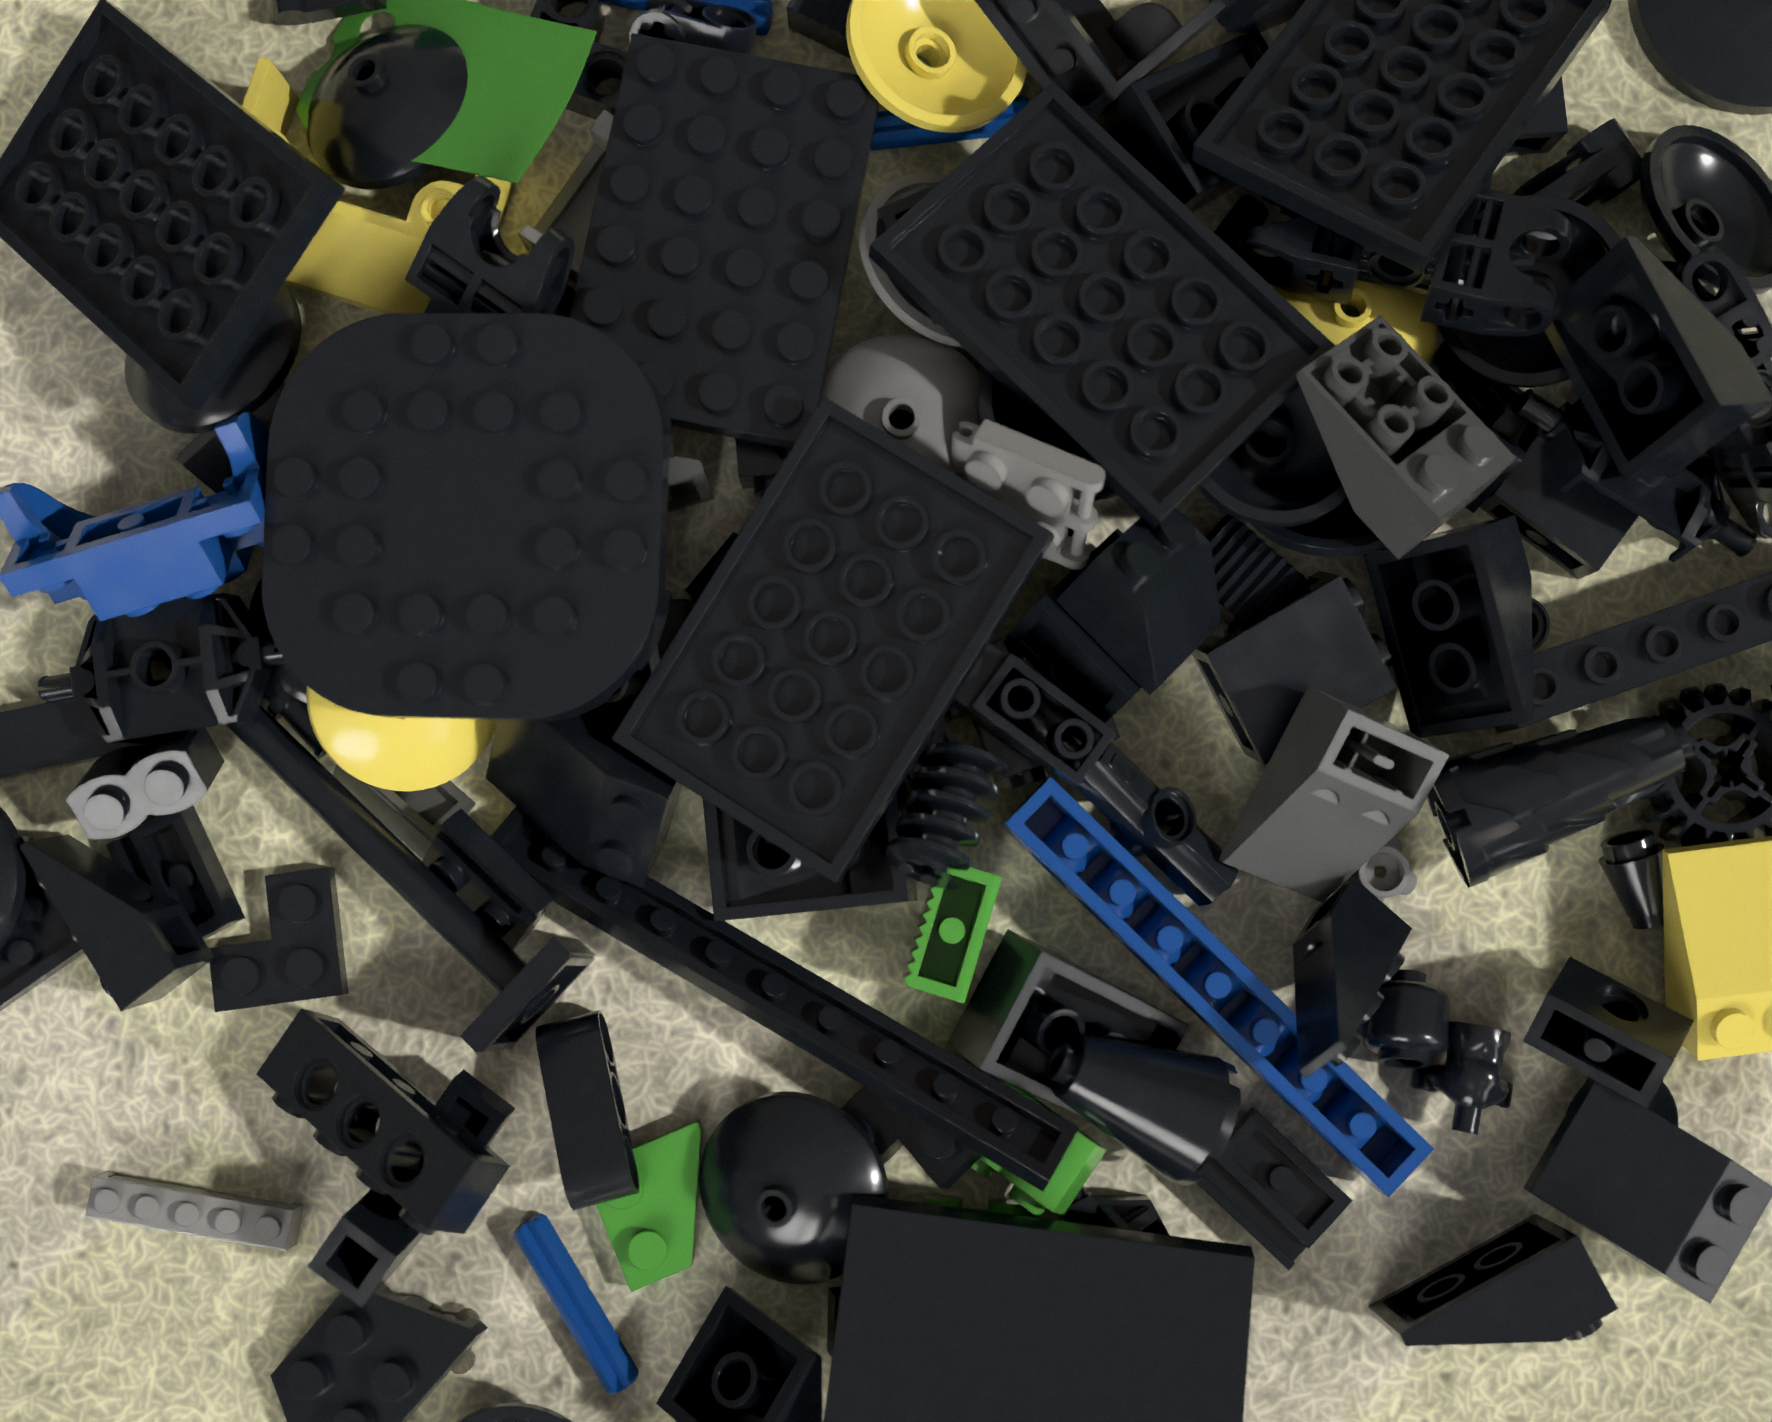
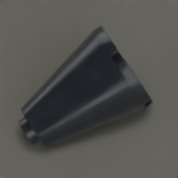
(1150, 1099)

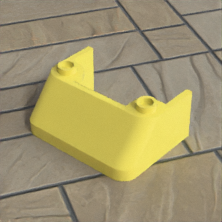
(357, 251)

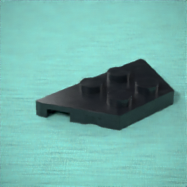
(371, 1360)

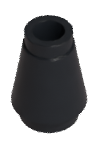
(1636, 874)

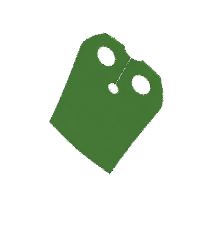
(516, 81)

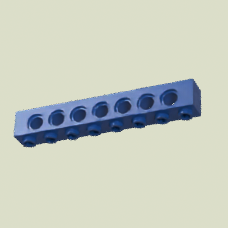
(1214, 985)

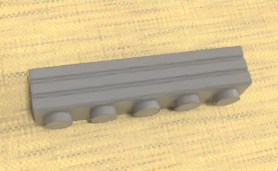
(194, 1211)

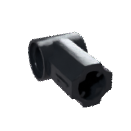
(1593, 170)

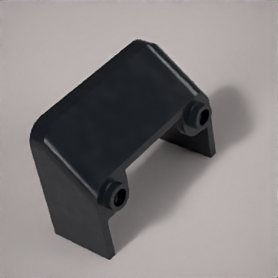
(1089, 51)

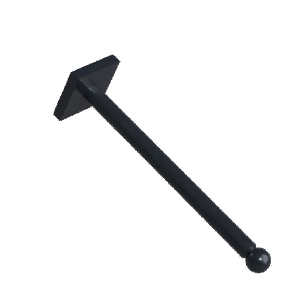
(523, 987)

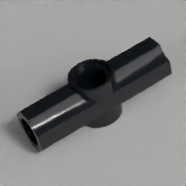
(1157, 825)

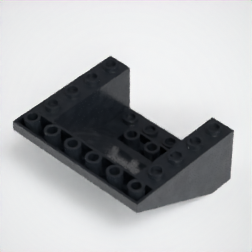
(1034, 1321)

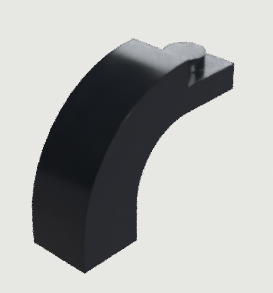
(371, 1235)

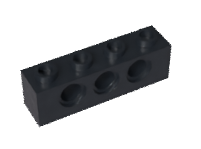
(457, 1166)

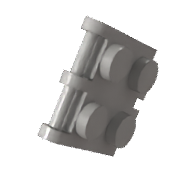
(1034, 482)

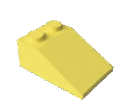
(1720, 944)

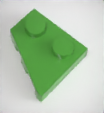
(657, 1226)

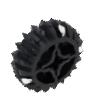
(1749, 734)

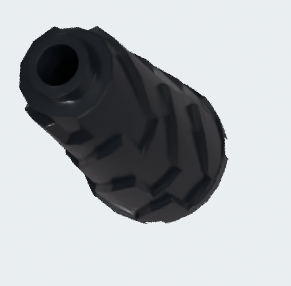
(1520, 798)

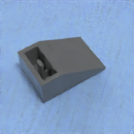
(1398, 436)
(1331, 796)

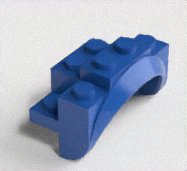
(145, 551)

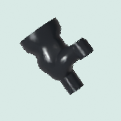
(1470, 1073)

